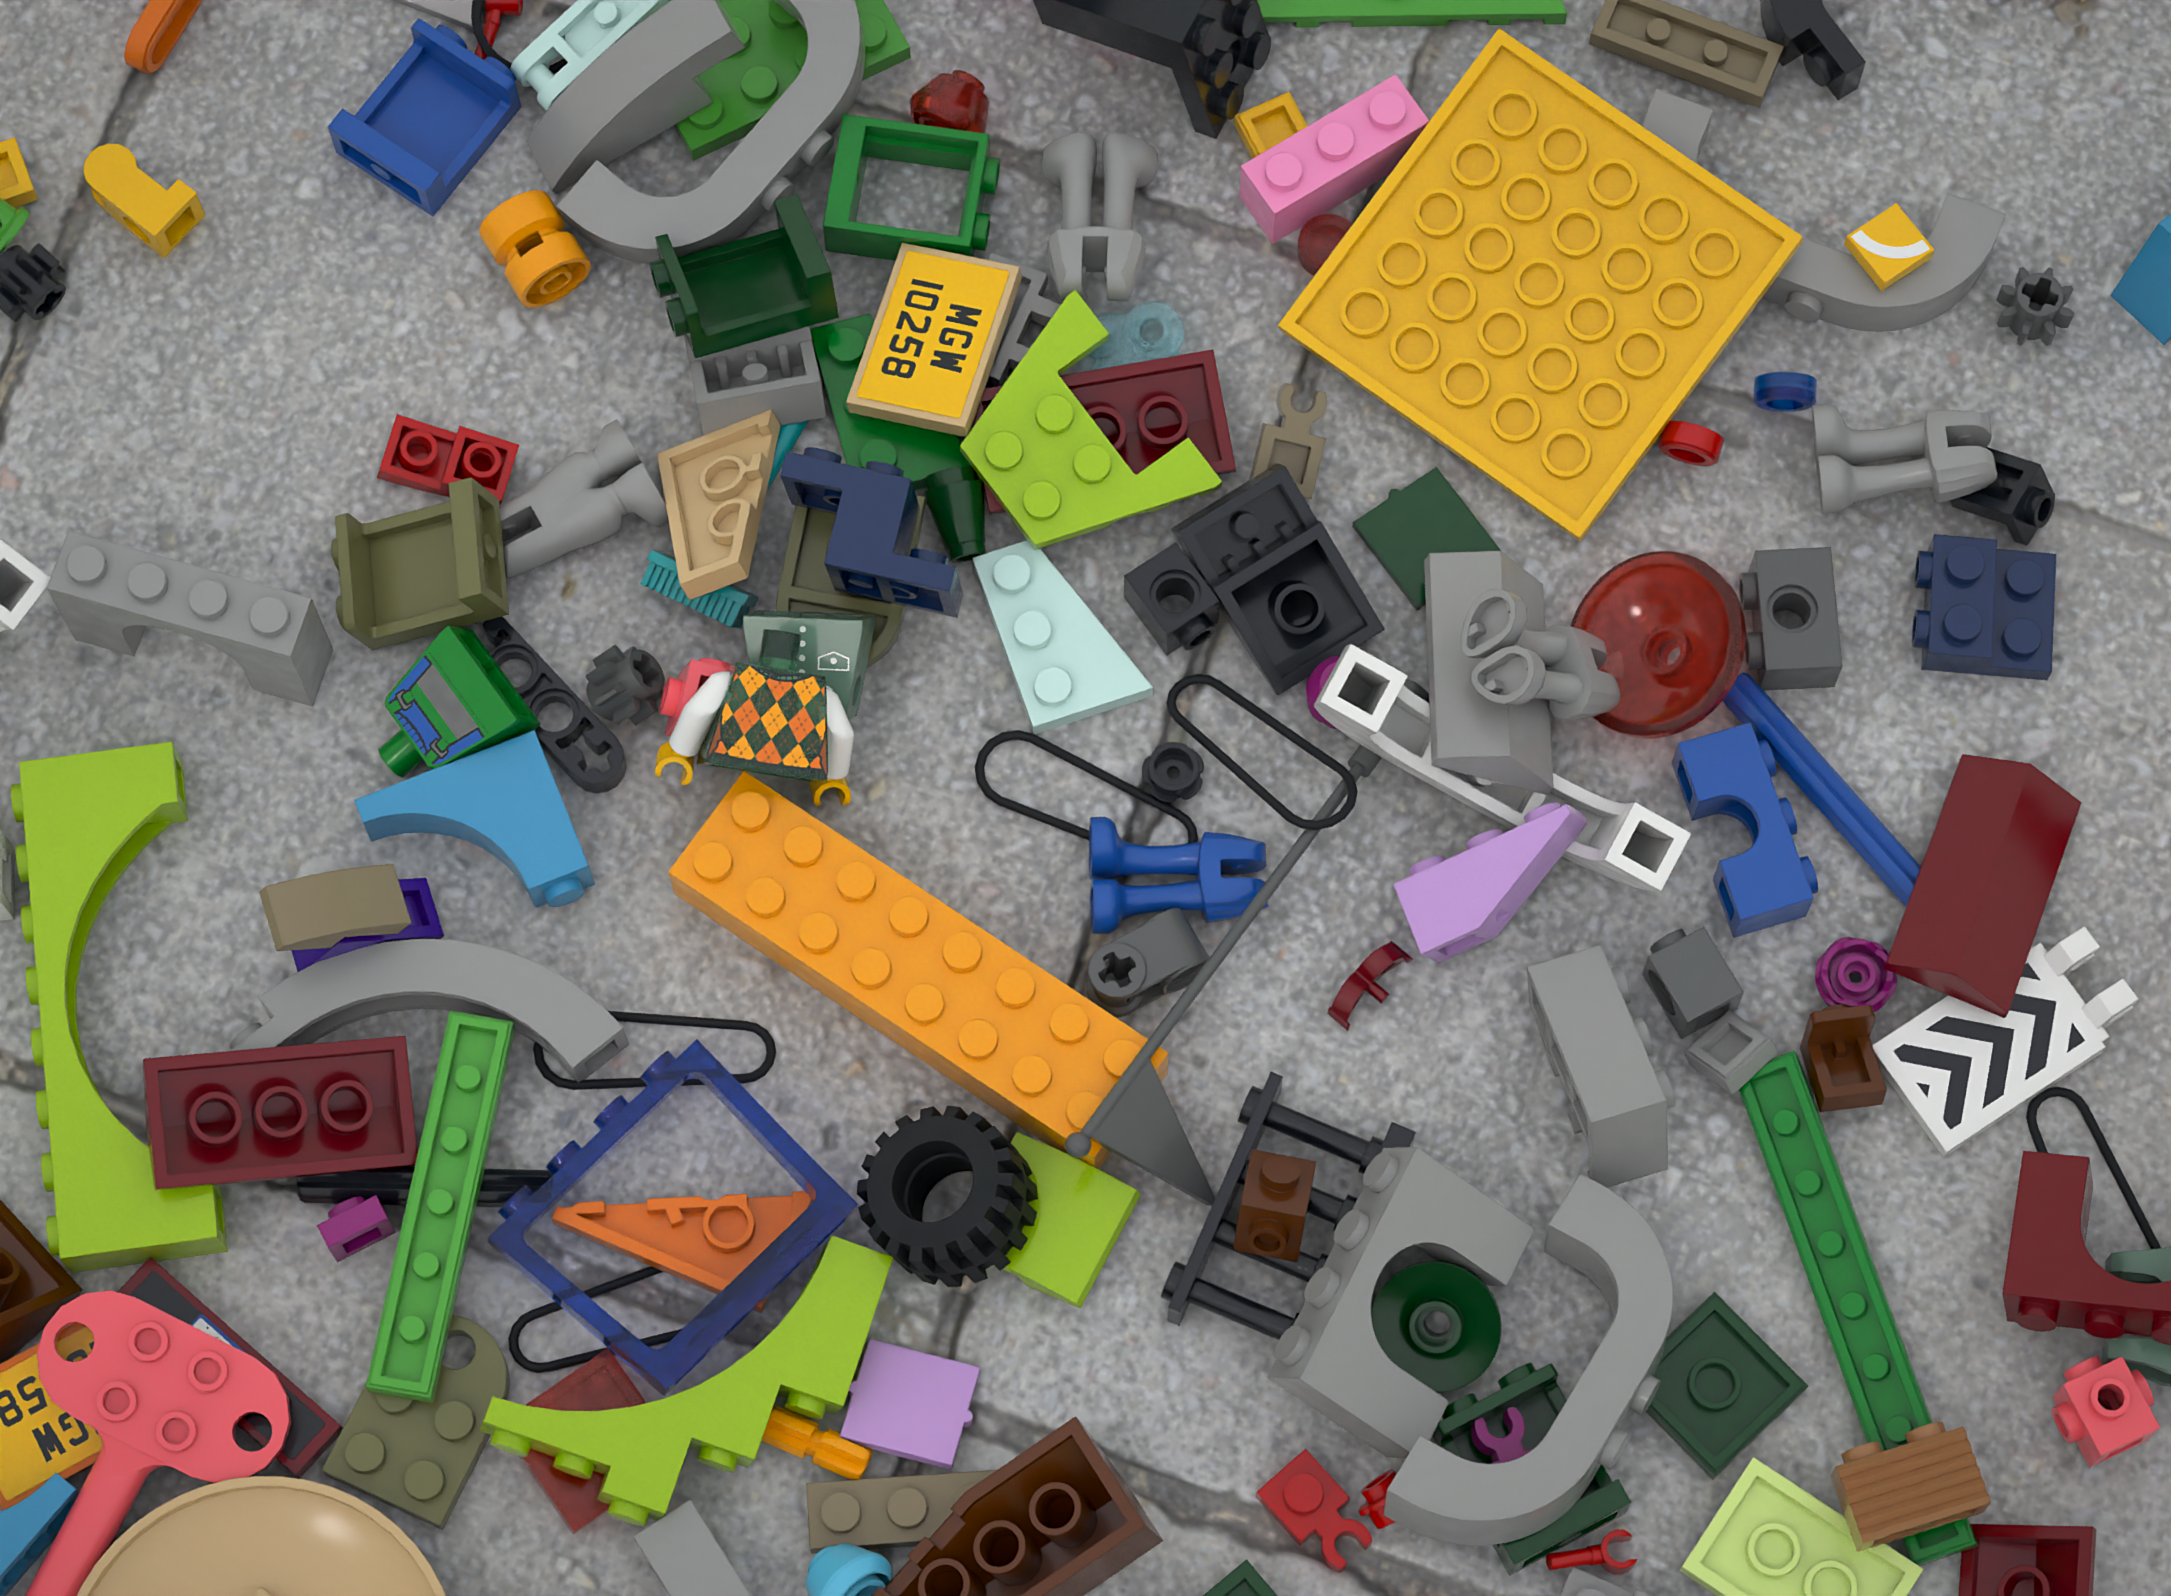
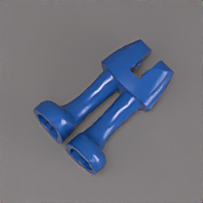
(1210, 892)

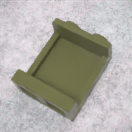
(421, 568)

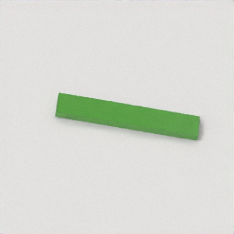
(440, 1207)

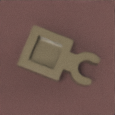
(1291, 442)

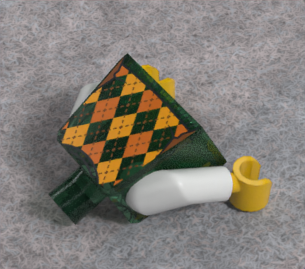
(766, 723)

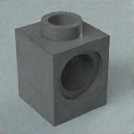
(1691, 980)

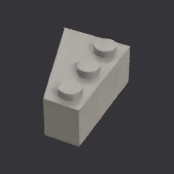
(1603, 1064)

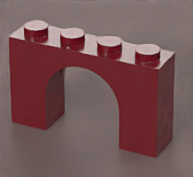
(2052, 1274)

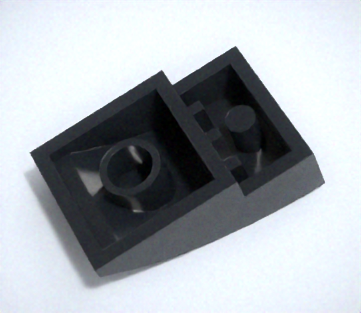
(1277, 577)

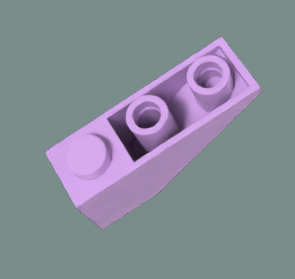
(1478, 891)

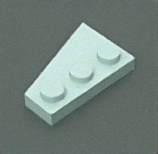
(1053, 641)

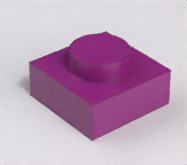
(355, 1226)

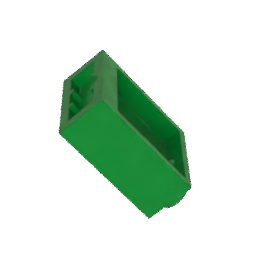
(915, 144)

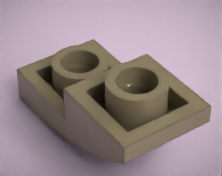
(334, 905)

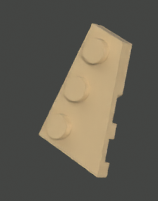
(717, 500)

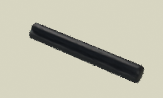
(394, 1184)

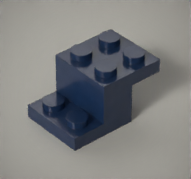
(872, 531)

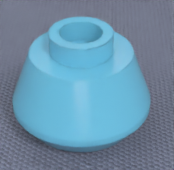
(847, 1572)

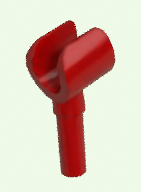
(494, 11)
(1593, 1555)

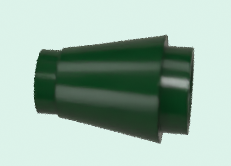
(958, 511)

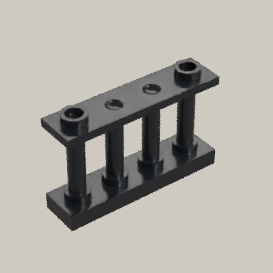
(1259, 1112)

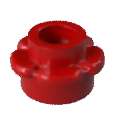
(1375, 1498)

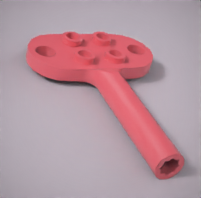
(157, 1401)

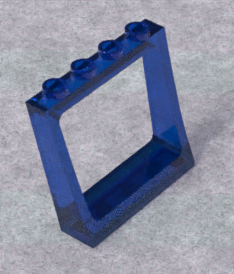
(670, 1364)

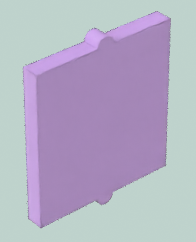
(910, 1404)

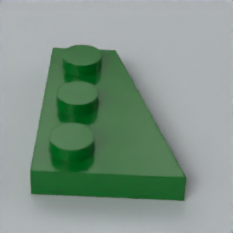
(866, 438)

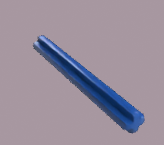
(1824, 786)

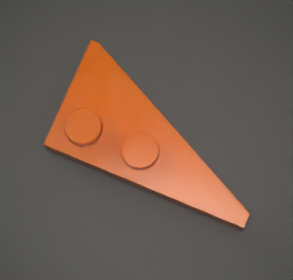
(688, 1235)

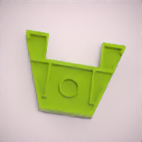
(1051, 458)

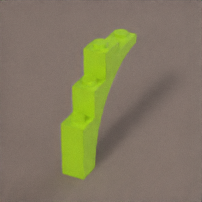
(725, 1417)

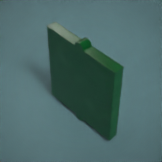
(1418, 522)

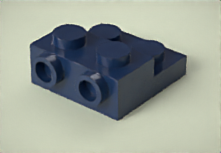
(1985, 609)

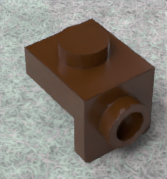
(1842, 1058)
(1274, 1205)

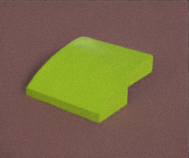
(1074, 1224)

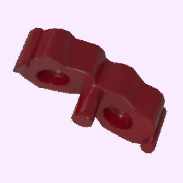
(1365, 980)

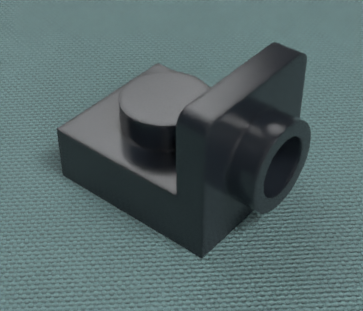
(2017, 498)

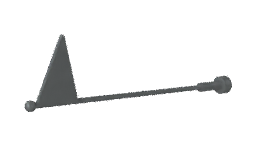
(1137, 1113)

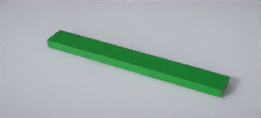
(1842, 1274)

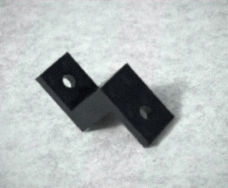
(1204, 42)

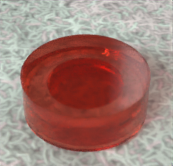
(1319, 239)

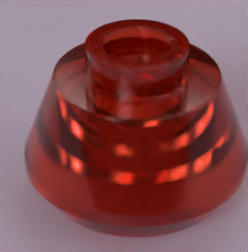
(951, 103)

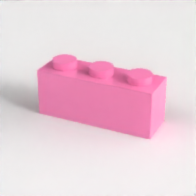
(1331, 159)

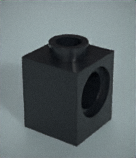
(1168, 575)

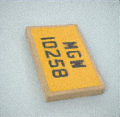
(934, 339)

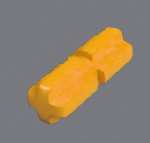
(803, 1438)

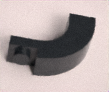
(1810, 31)

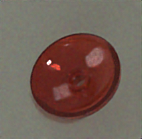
(1645, 613)

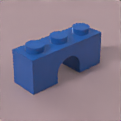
(1732, 777)

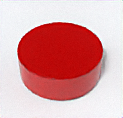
(1691, 443)

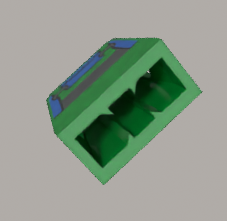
(452, 705)

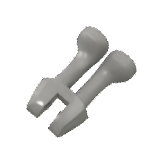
(1086, 248)
(1948, 439)
(1535, 664)

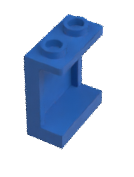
(429, 118)

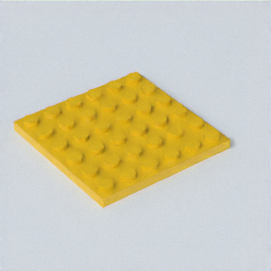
(1540, 284)

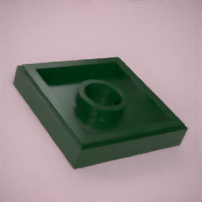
(1719, 1386)

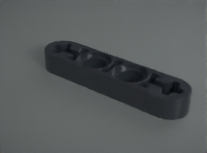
(546, 688)

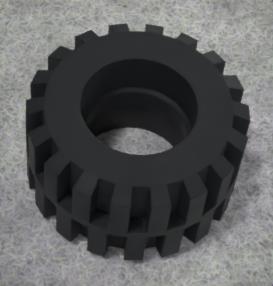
(909, 1169)

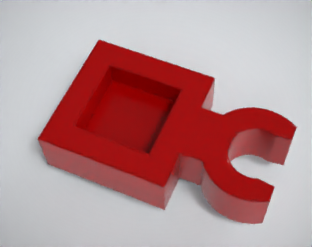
(1308, 1503)

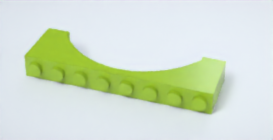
(82, 831)

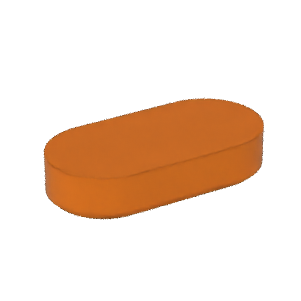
(158, 33)

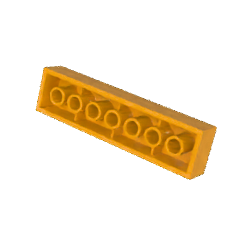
(906, 964)

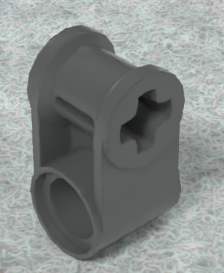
(1155, 957)

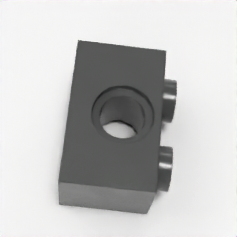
(1803, 584)

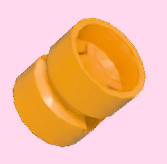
(531, 243)

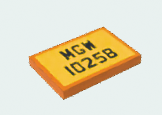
(36, 1432)

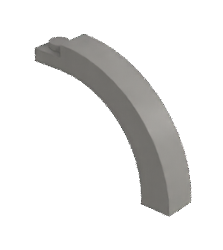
(443, 977)

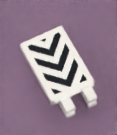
(1973, 1068)

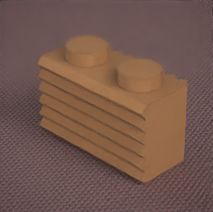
(1909, 1486)

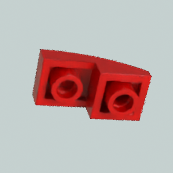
(433, 457)

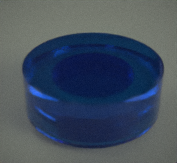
(1785, 391)

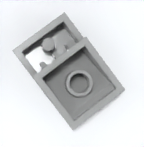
(758, 377)

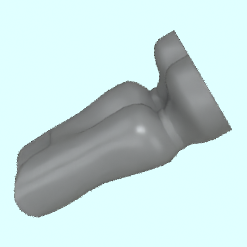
(571, 508)

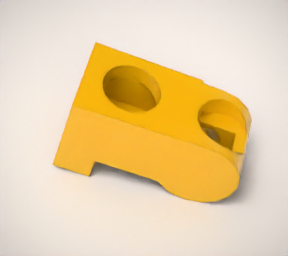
(139, 202)

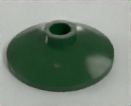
(1446, 1358)

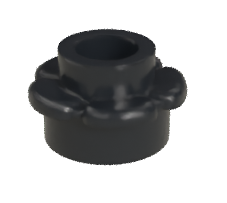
(1175, 756)

